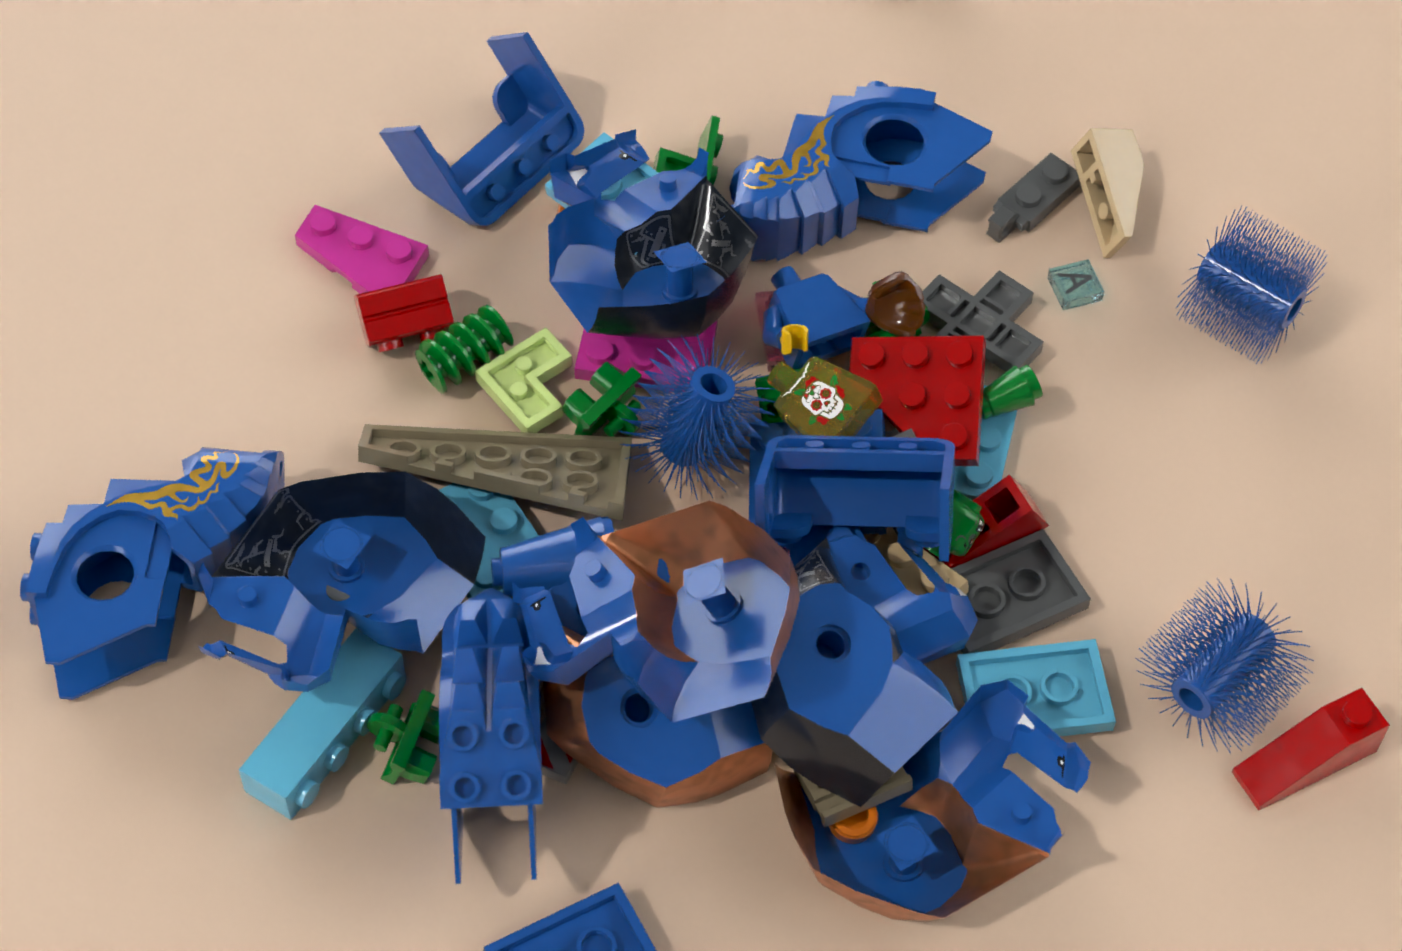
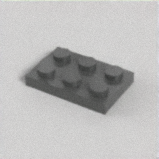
(1019, 591)

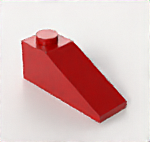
(1007, 516)
(1313, 749)

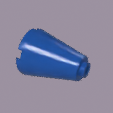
(541, 559)

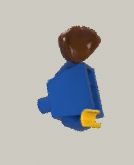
(822, 317)

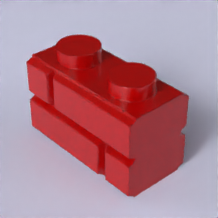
(404, 311)

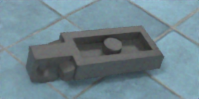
(1033, 197)

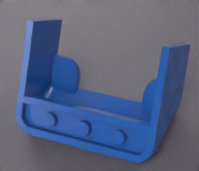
(511, 158)
(857, 484)

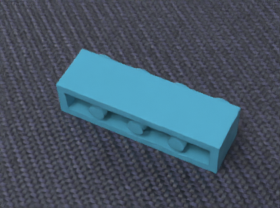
(322, 726)

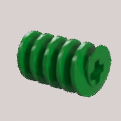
(462, 346)

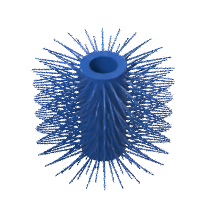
(1251, 284)
(697, 416)
(1224, 665)

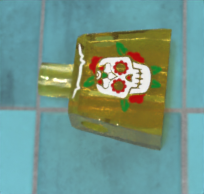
(823, 398)

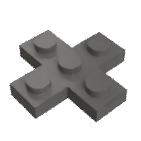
(986, 313)

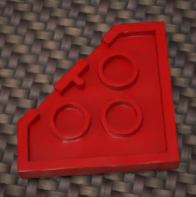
(928, 386)

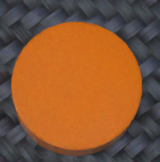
(857, 827)

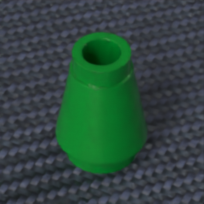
(1011, 391)

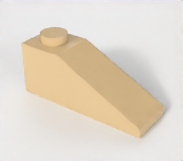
(1111, 179)

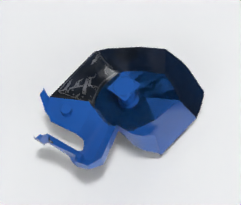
(684, 259)
(371, 534)
(853, 675)

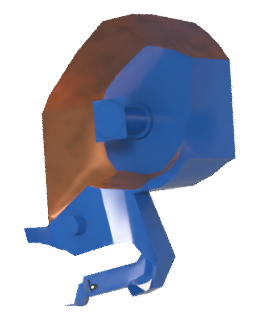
(681, 643)
(633, 744)
(962, 822)

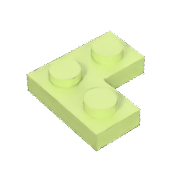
(518, 379)

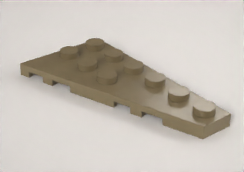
(541, 467)

